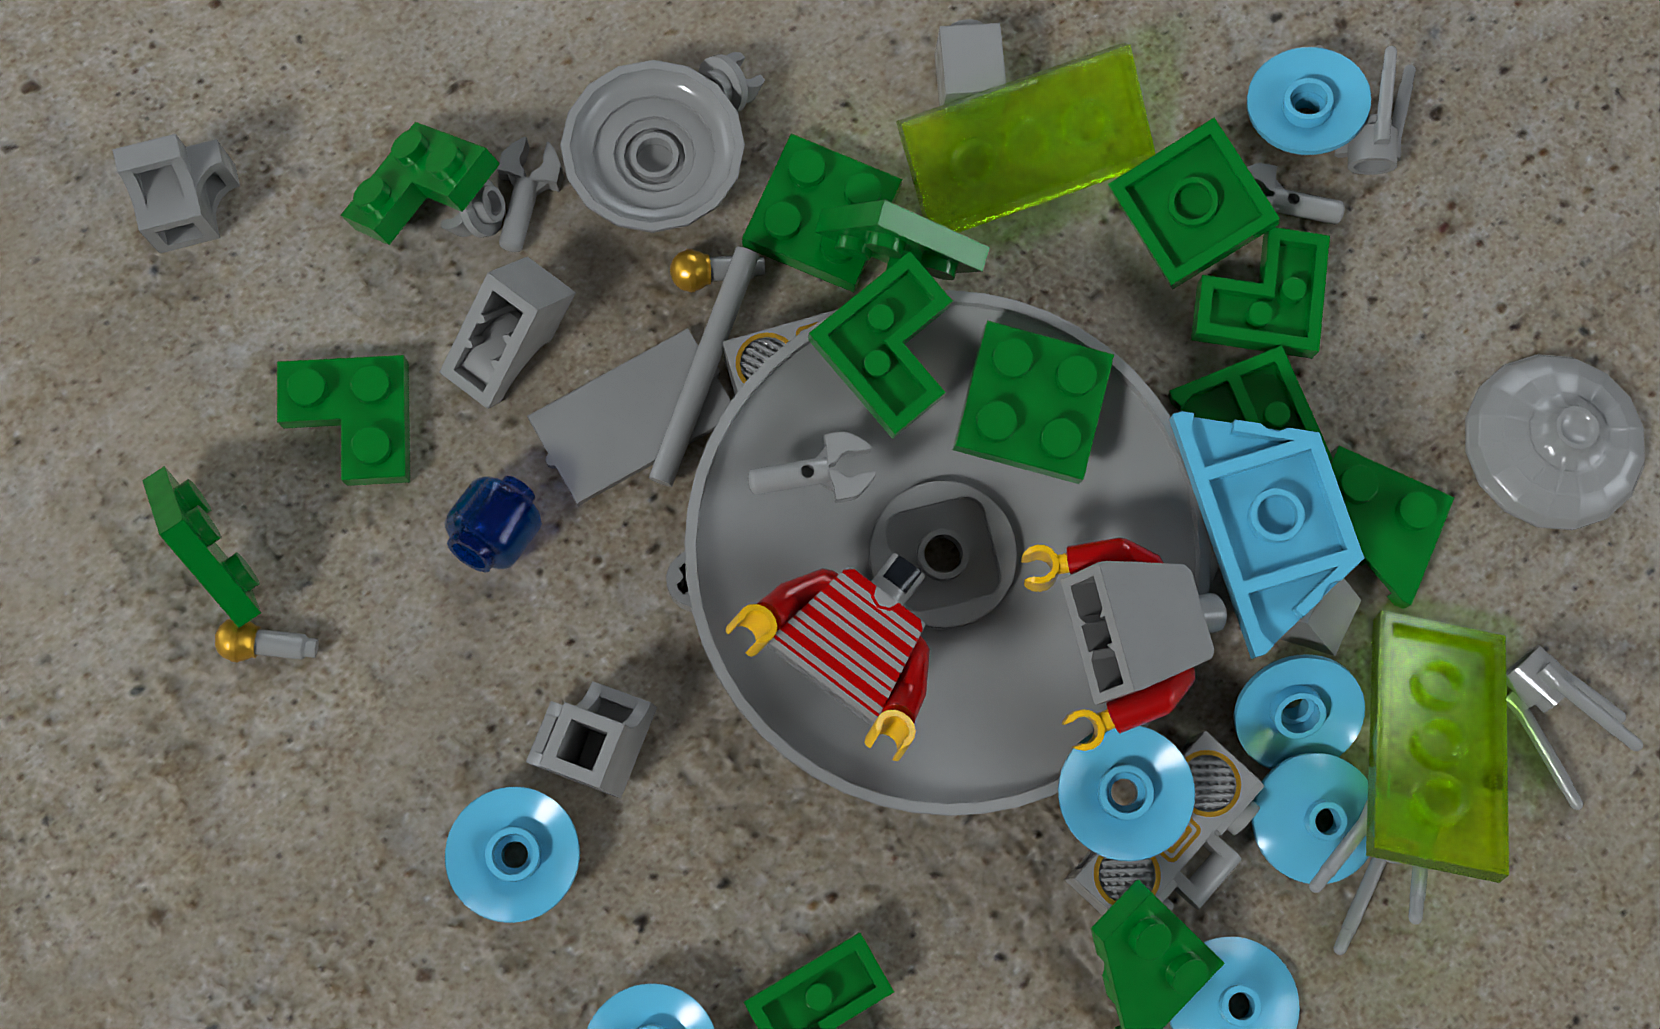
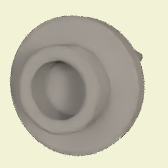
(727, 74)
(482, 215)

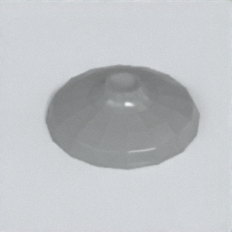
(652, 146)
(1555, 442)

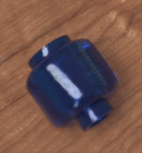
(492, 523)

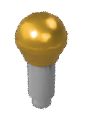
(694, 270)
(250, 640)

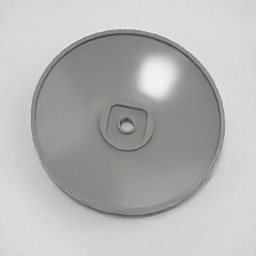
(999, 653)

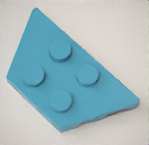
(1269, 519)

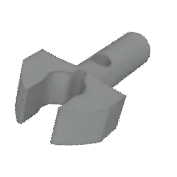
(525, 189)
(1295, 202)
(817, 470)

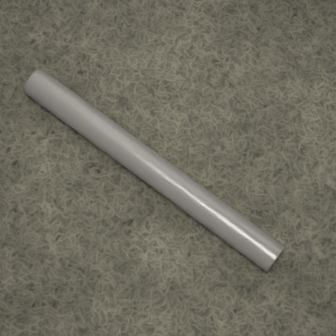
(703, 367)

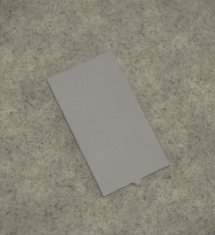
(621, 417)

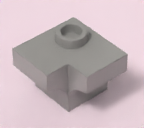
(176, 189)
(594, 739)

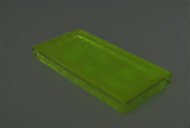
(1028, 140)
(1438, 747)

